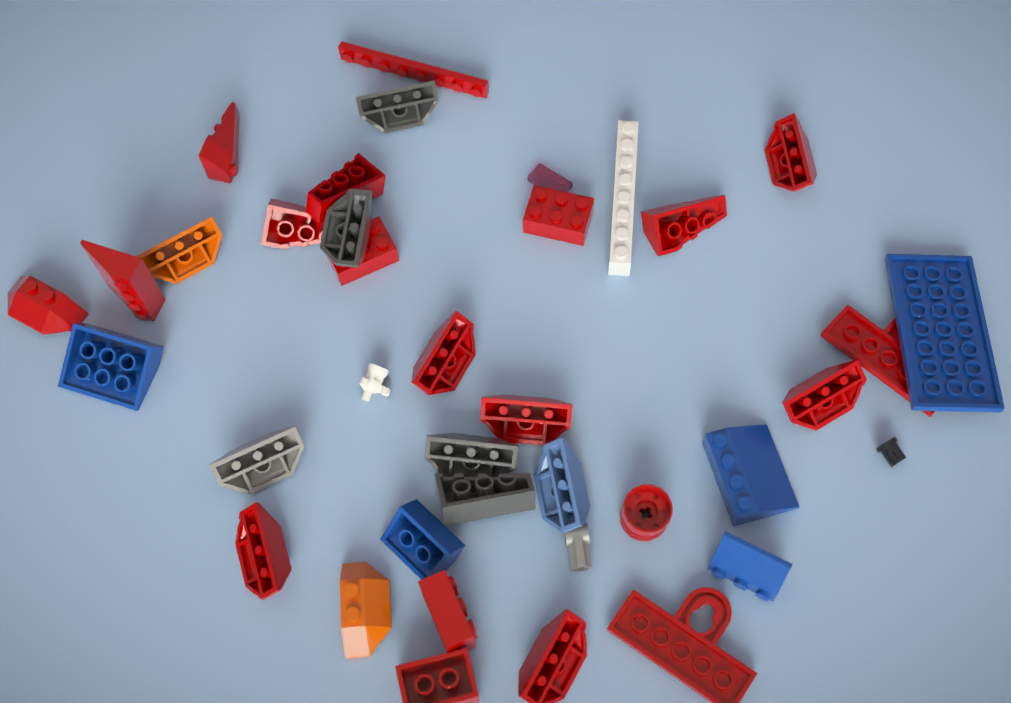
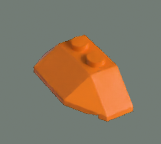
(184, 253)
(364, 609)

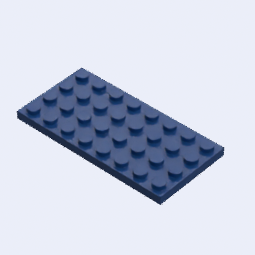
(943, 334)

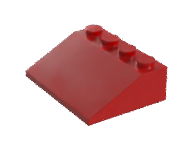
(127, 279)

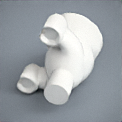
(373, 382)

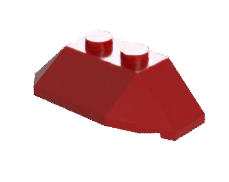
(790, 155)
(43, 307)
(445, 356)
(825, 395)
(525, 418)
(261, 552)
(553, 660)

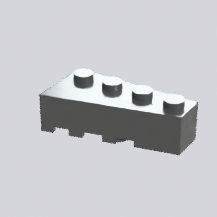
(483, 496)

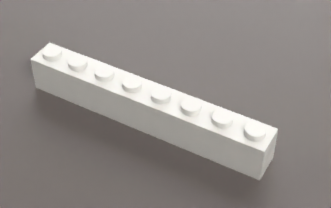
(623, 198)

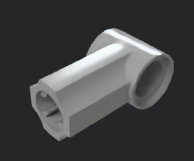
(577, 543)

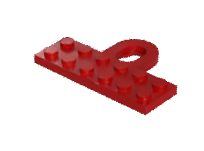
(870, 345)
(682, 650)

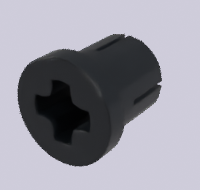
(891, 452)

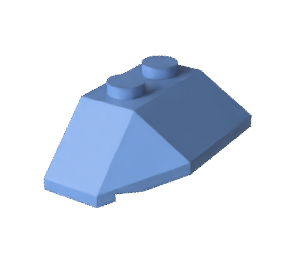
(561, 487)

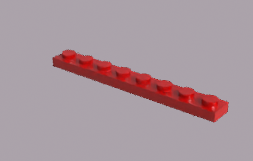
(413, 69)

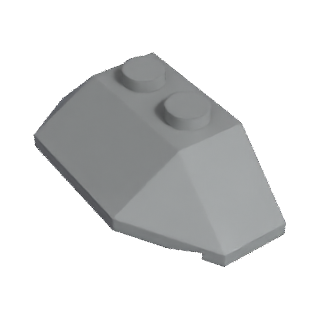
(260, 461)

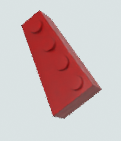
(354, 175)

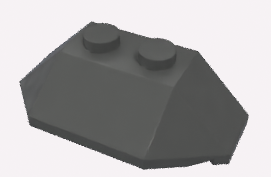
(398, 107)
(348, 228)
(470, 455)

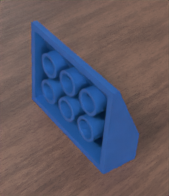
(109, 365)
(749, 473)

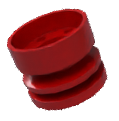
(652, 501)

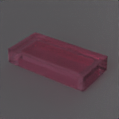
(547, 178)

